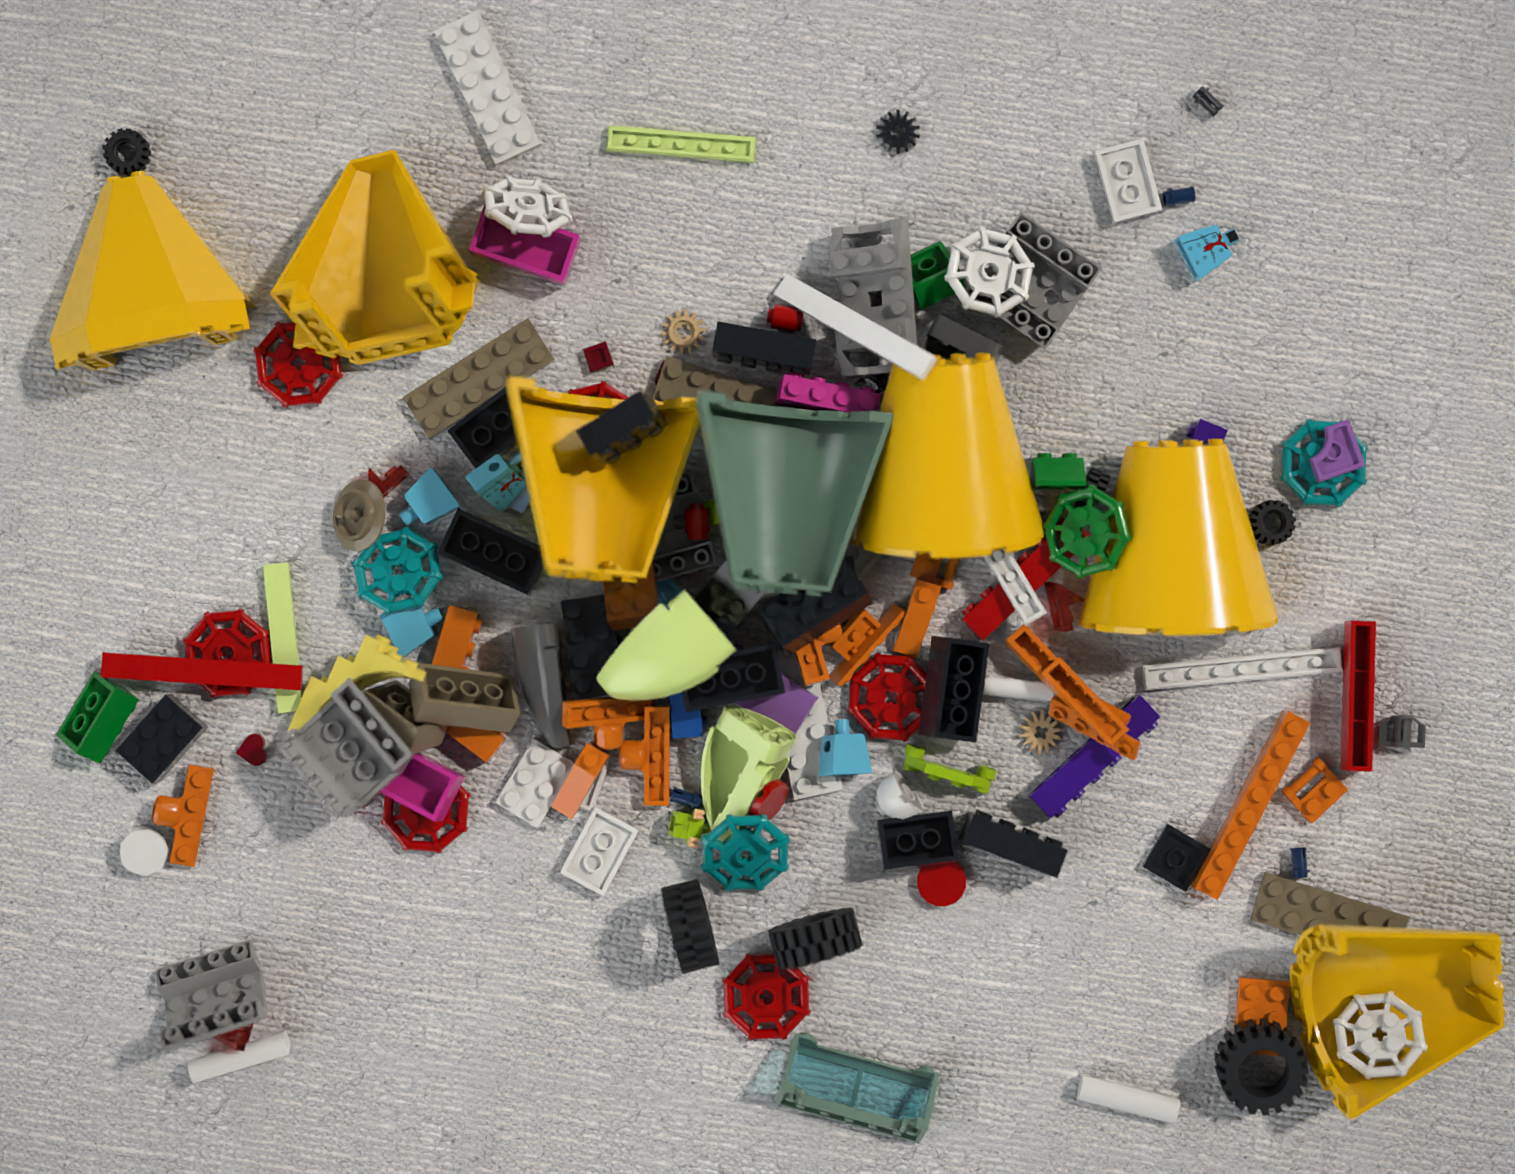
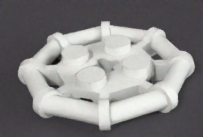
(526, 205)
(977, 278)
(1386, 1022)

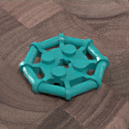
(1305, 471)
(400, 584)
(745, 840)

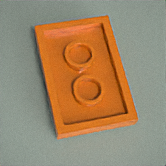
(1263, 1000)

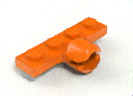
(812, 660)
(606, 716)
(651, 755)
(185, 814)

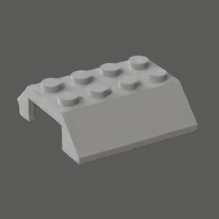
(347, 751)

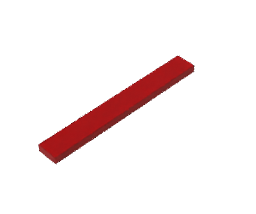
(202, 671)

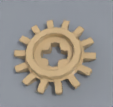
(692, 325)
(1038, 742)

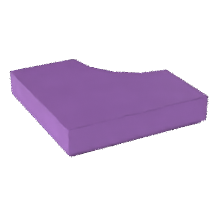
(1338, 454)

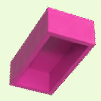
(529, 253)
(426, 787)

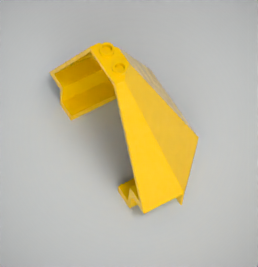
(375, 270)
(143, 281)

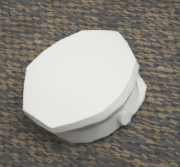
(143, 851)

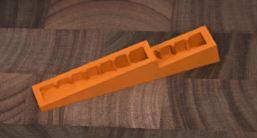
(1066, 685)

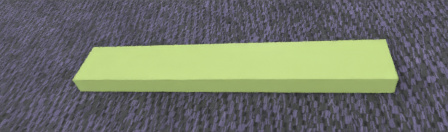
(681, 144)
(282, 628)

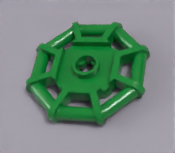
(1100, 528)

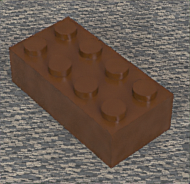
(631, 602)

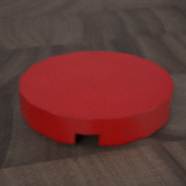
(771, 801)
(941, 884)

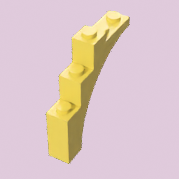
(373, 663)

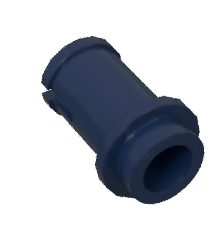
(1178, 196)
(686, 798)
(1299, 862)

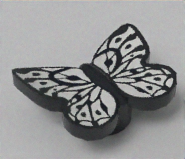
(878, 384)

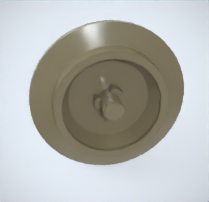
(359, 515)

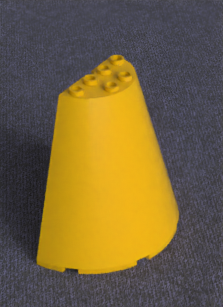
(949, 468)
(590, 513)
(1189, 552)
(1434, 971)

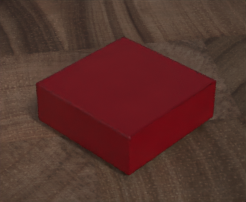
(598, 357)

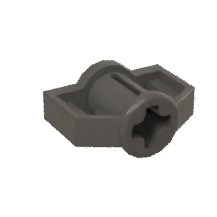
(1406, 742)

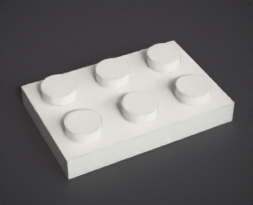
(1128, 181)
(535, 783)
(599, 851)

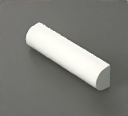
(1017, 687)
(232, 1060)
(1128, 1099)

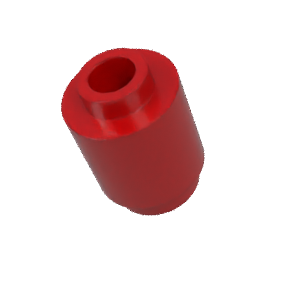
(785, 318)
(697, 521)

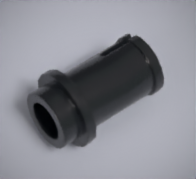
(1206, 100)

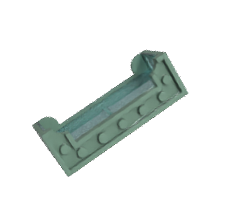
(857, 1090)

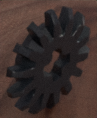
(892, 140)

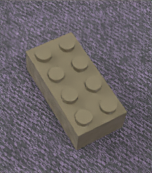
(465, 698)

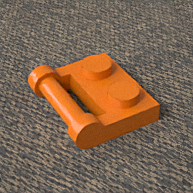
(926, 568)
(1320, 796)

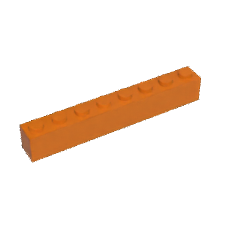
(1250, 804)

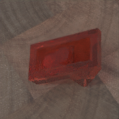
(393, 478)
(1059, 601)
(236, 1038)

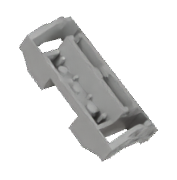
(871, 271)

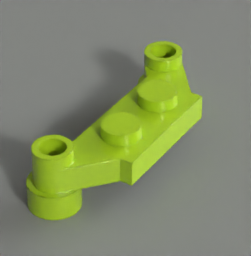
(936, 771)

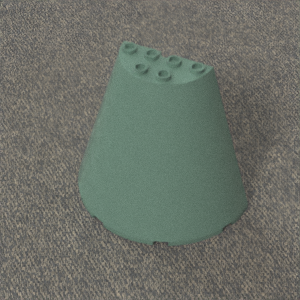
(787, 487)

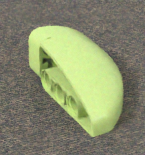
(666, 653)
(739, 760)

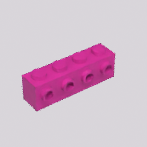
(818, 395)

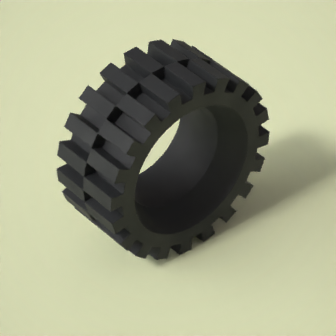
(690, 926)
(815, 938)
(1252, 1039)

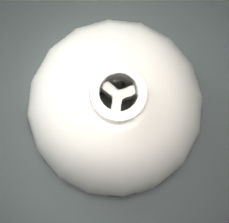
(896, 798)

